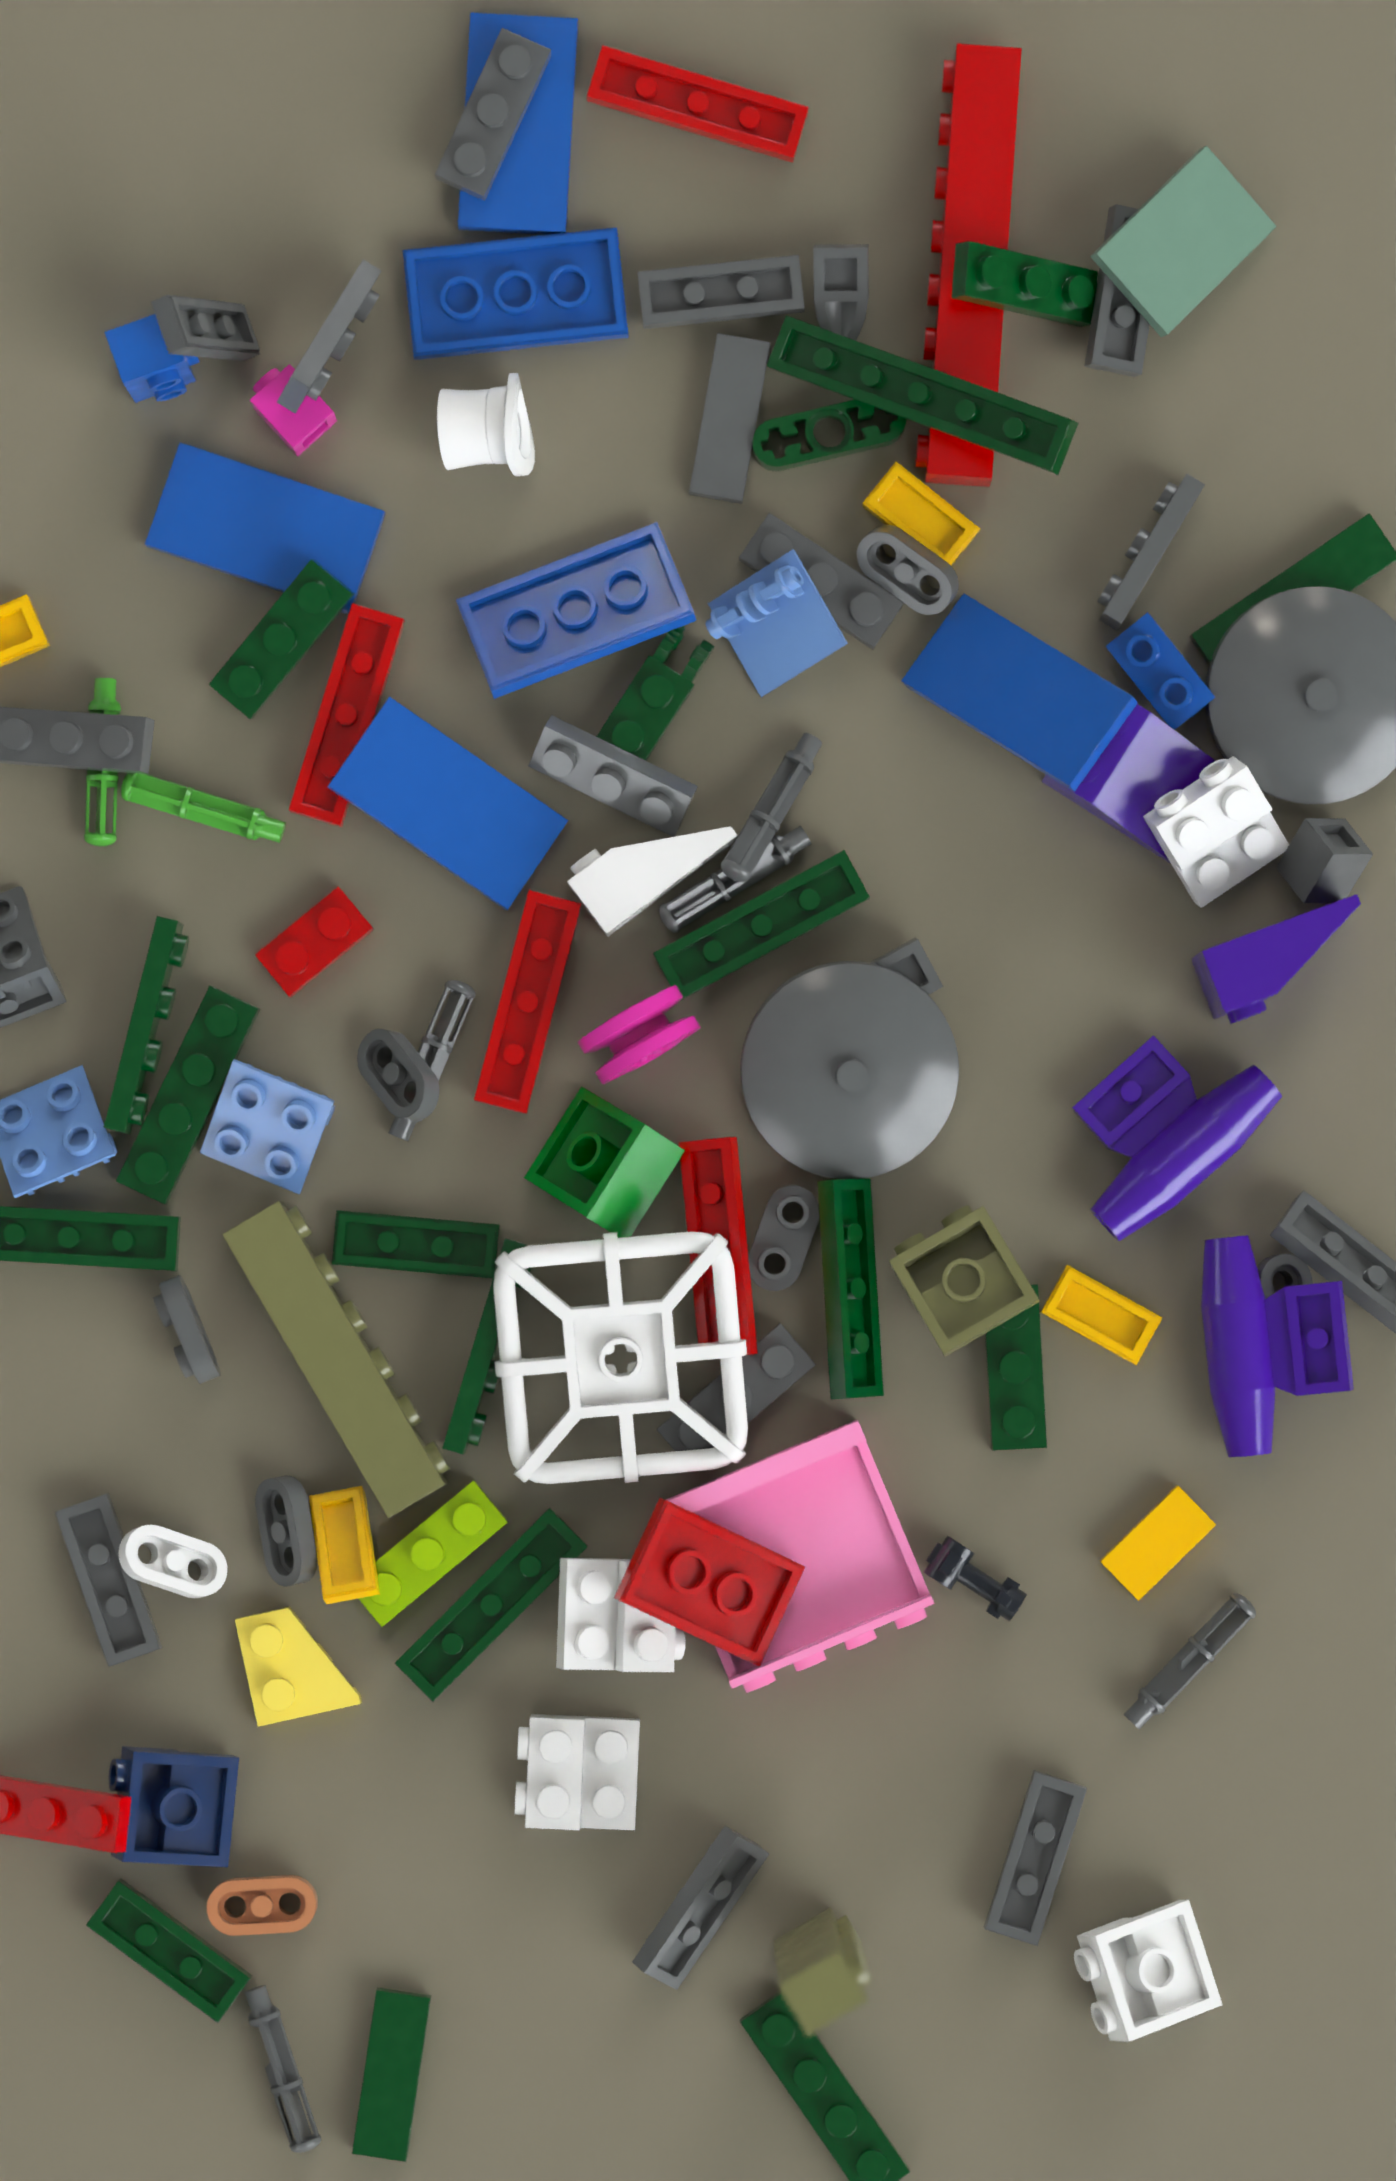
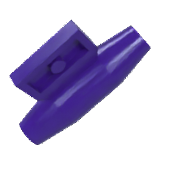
(1169, 1134)
(1264, 1344)

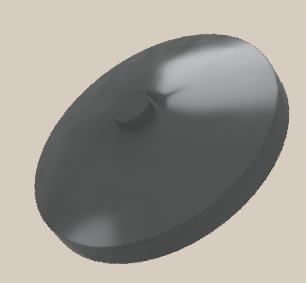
(1307, 694)
(849, 1070)

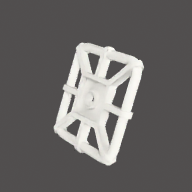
(644, 1329)

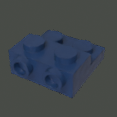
(177, 1805)

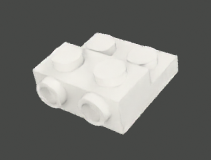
(1216, 830)
(604, 1632)
(579, 1772)
(1147, 1972)

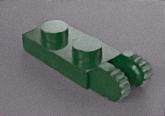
(653, 698)

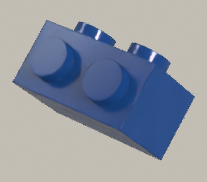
(146, 363)

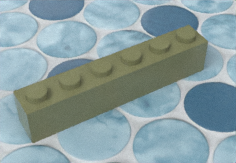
(336, 1358)
(822, 1970)

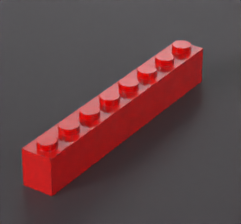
(977, 210)

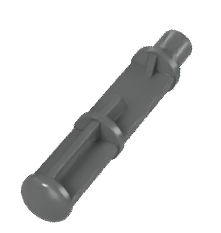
(771, 809)
(720, 888)
(436, 1047)
(1191, 1659)
(282, 2071)

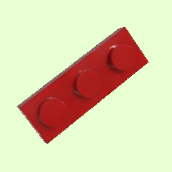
(64, 1814)

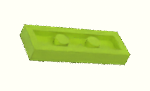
(433, 1551)

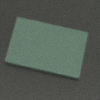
(1183, 241)

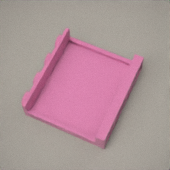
(833, 1516)

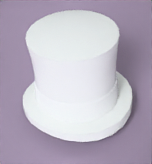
(486, 428)

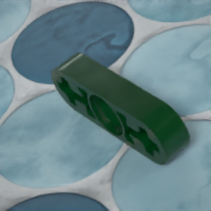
(793, 458)

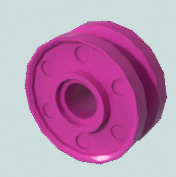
(639, 1034)

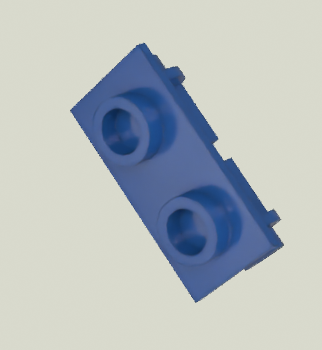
(1160, 671)

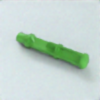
(103, 703)
(201, 807)

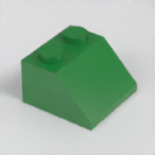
(604, 1163)

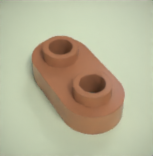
(263, 1905)

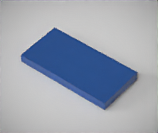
(535, 173)
(515, 293)
(260, 523)
(576, 610)
(1019, 692)
(447, 803)

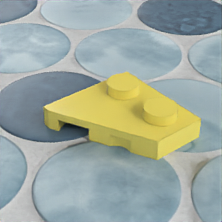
(289, 1669)

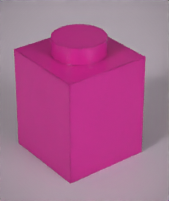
(295, 429)

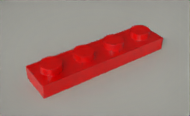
(697, 103)
(346, 709)
(527, 1002)
(716, 1206)

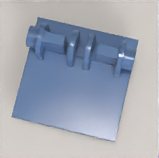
(776, 623)
(267, 1126)
(52, 1132)

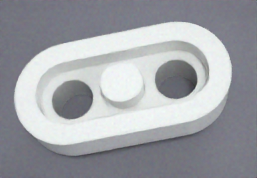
(170, 1560)

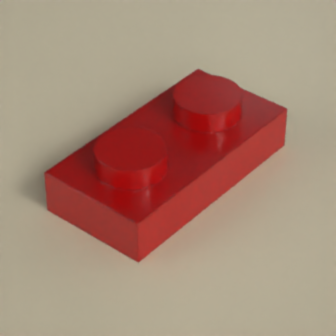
(314, 942)

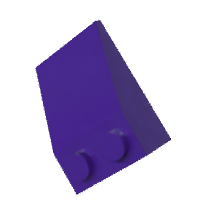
(1134, 772)
(1259, 964)

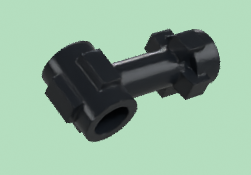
(951, 1564)

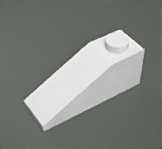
(636, 875)

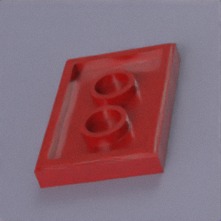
(709, 1582)

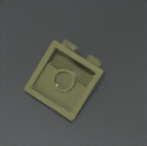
(962, 1278)

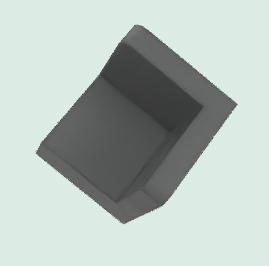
(1324, 860)

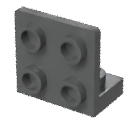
(25, 974)

